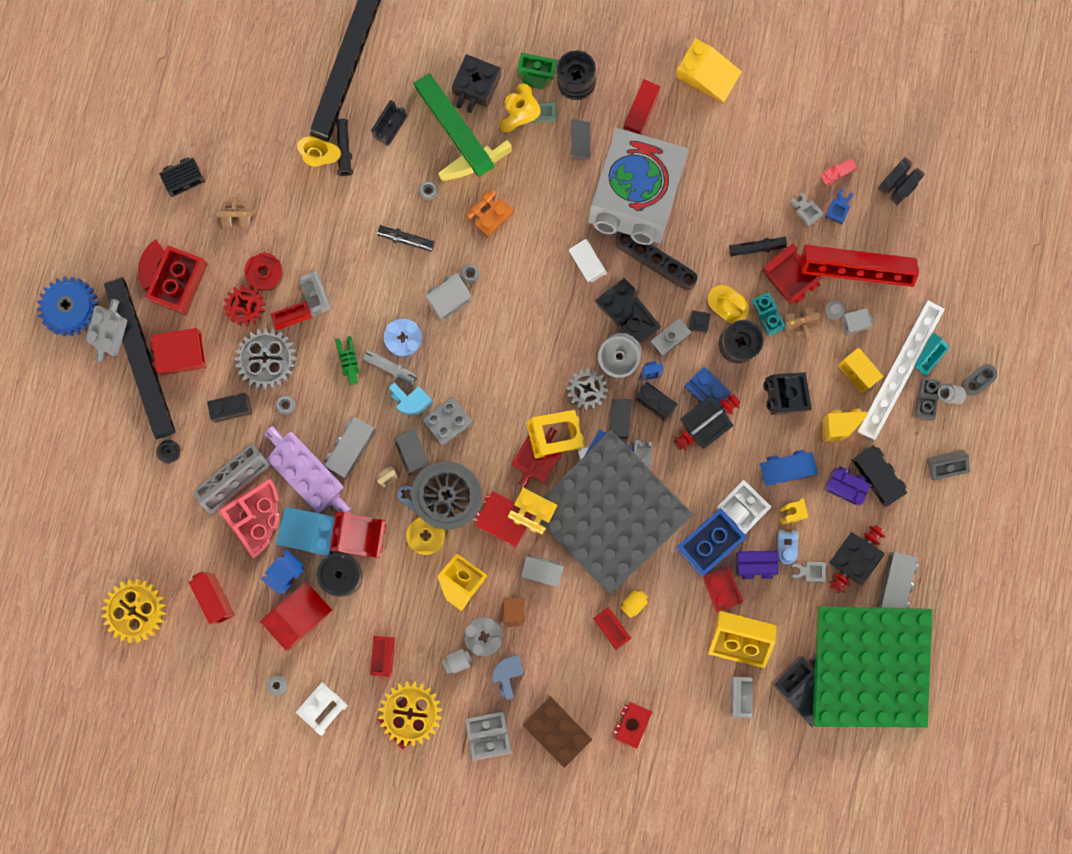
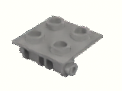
(447, 421)

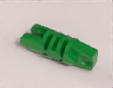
(348, 360)

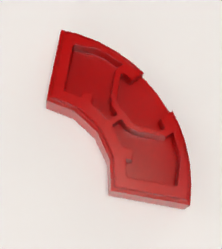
(149, 263)

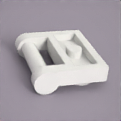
(317, 703)

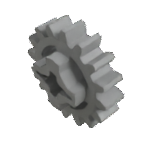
(578, 385)

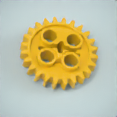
(143, 596)
(408, 732)

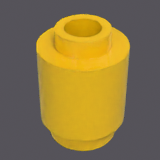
(634, 603)

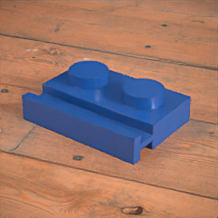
(706, 384)

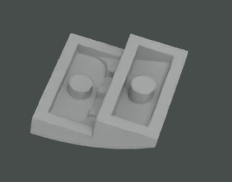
(488, 736)

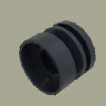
(576, 75)
(750, 337)

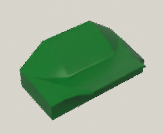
(536, 70)

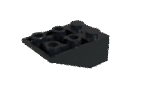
(797, 687)

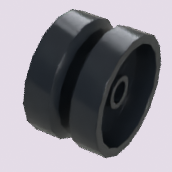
(903, 183)
(351, 577)

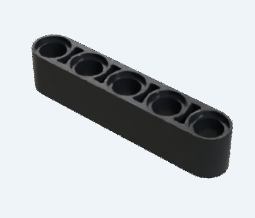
(660, 268)

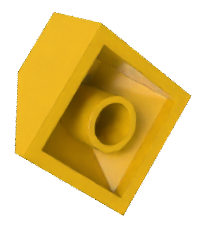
(460, 581)

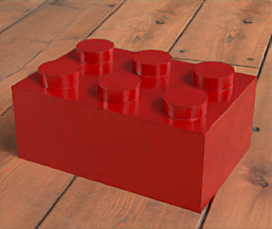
(176, 280)

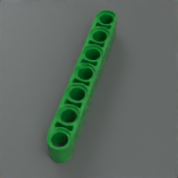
(454, 125)

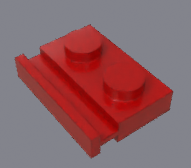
(722, 589)

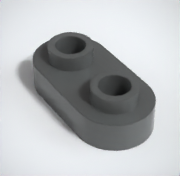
(978, 380)

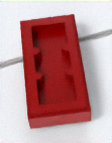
(291, 315)
(612, 628)

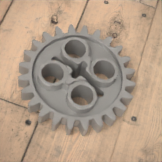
(267, 342)

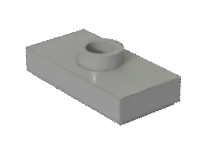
(670, 337)

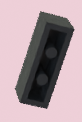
(880, 475)

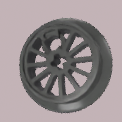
(460, 474)

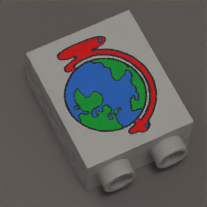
(637, 186)

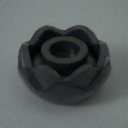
(170, 457)

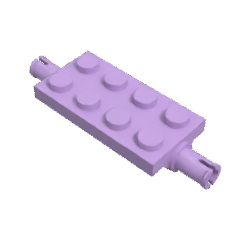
(305, 472)

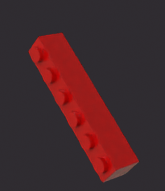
(859, 265)

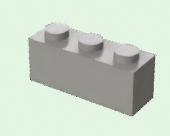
(349, 447)
(898, 581)

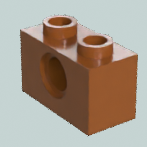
(514, 611)

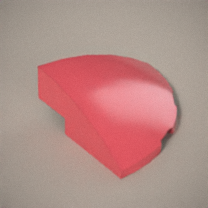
(253, 517)

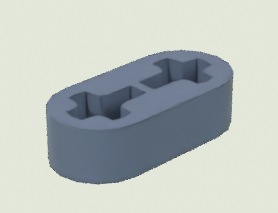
(406, 501)

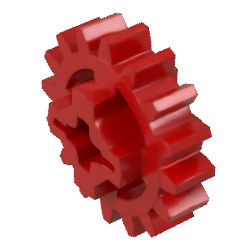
(251, 302)

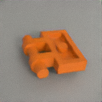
(493, 217)

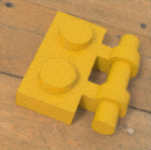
(535, 505)

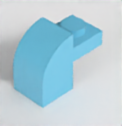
(413, 403)

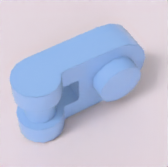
(787, 553)

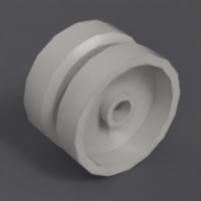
(610, 360)

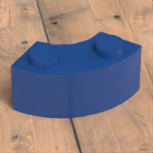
(788, 468)

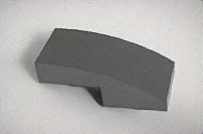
(927, 399)

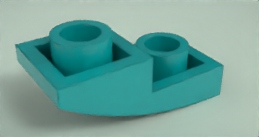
(768, 314)

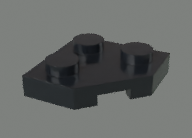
(618, 302)
(641, 323)

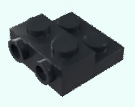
(787, 393)

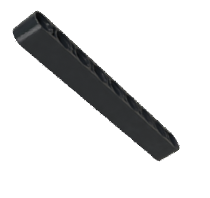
(344, 69)
(141, 361)

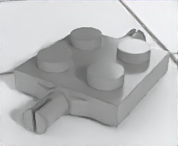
(106, 330)

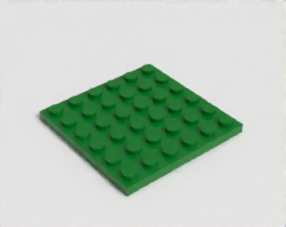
(872, 667)

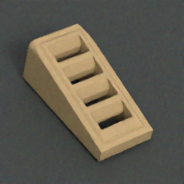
(387, 477)

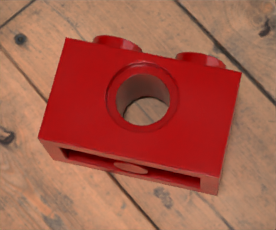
(634, 736)

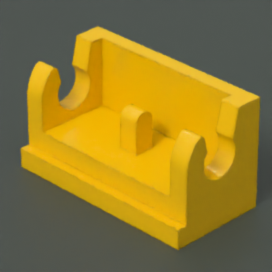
(860, 370)
(796, 510)

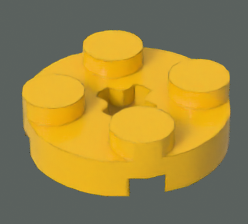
(418, 544)

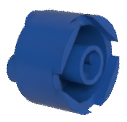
(282, 572)

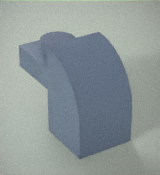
(507, 669)

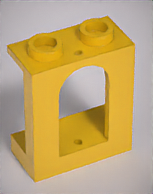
(537, 436)

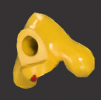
(522, 108)

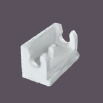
(587, 261)

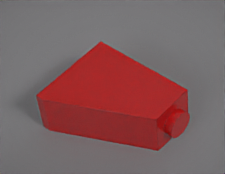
(642, 107)

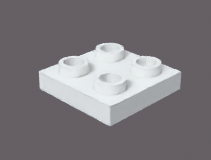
(744, 506)

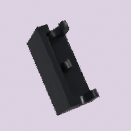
(389, 123)

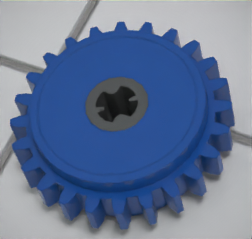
(55, 302)

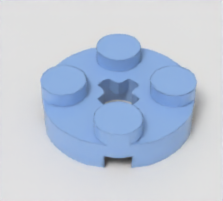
(394, 344)

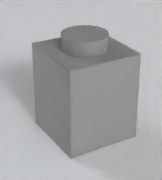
(857, 321)

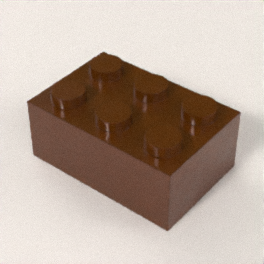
(557, 731)

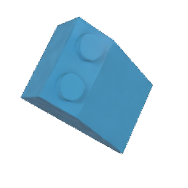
(306, 531)

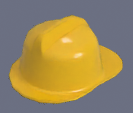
(317, 152)
(728, 303)

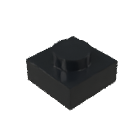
(699, 321)

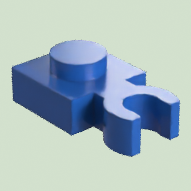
(838, 208)

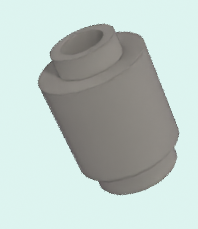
(952, 394)
(457, 661)

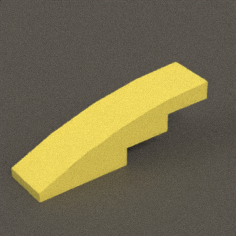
(461, 168)

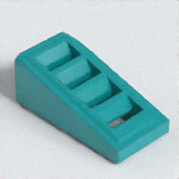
(931, 353)

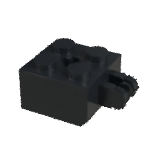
(477, 92)

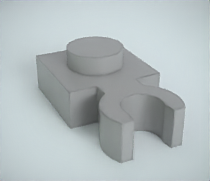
(808, 212)
(812, 571)

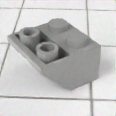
(448, 297)

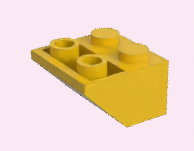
(839, 425)

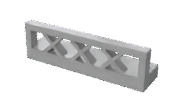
(232, 480)

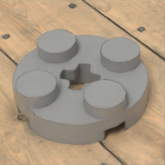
(473, 632)

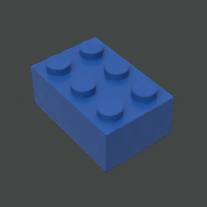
(711, 542)

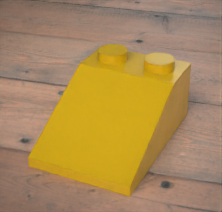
(708, 71)

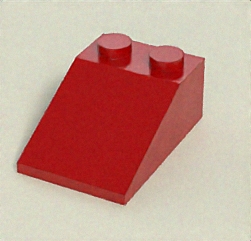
(296, 616)

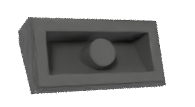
(580, 139)
(621, 417)
(948, 464)

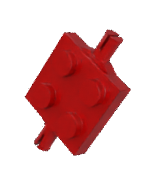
(535, 468)

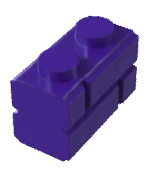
(847, 486)
(757, 563)

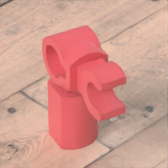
(838, 171)

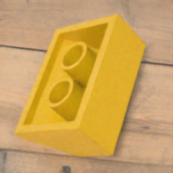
(742, 639)

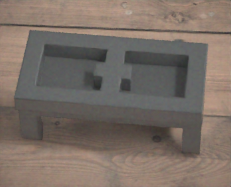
(411, 452)

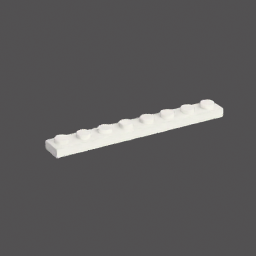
(900, 370)

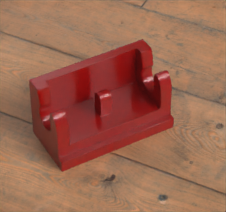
(382, 656)

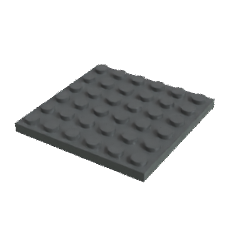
(613, 512)

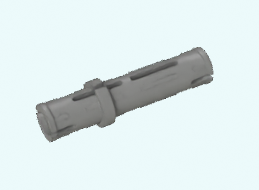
(390, 367)

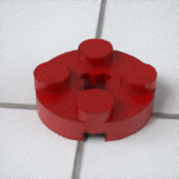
(258, 262)

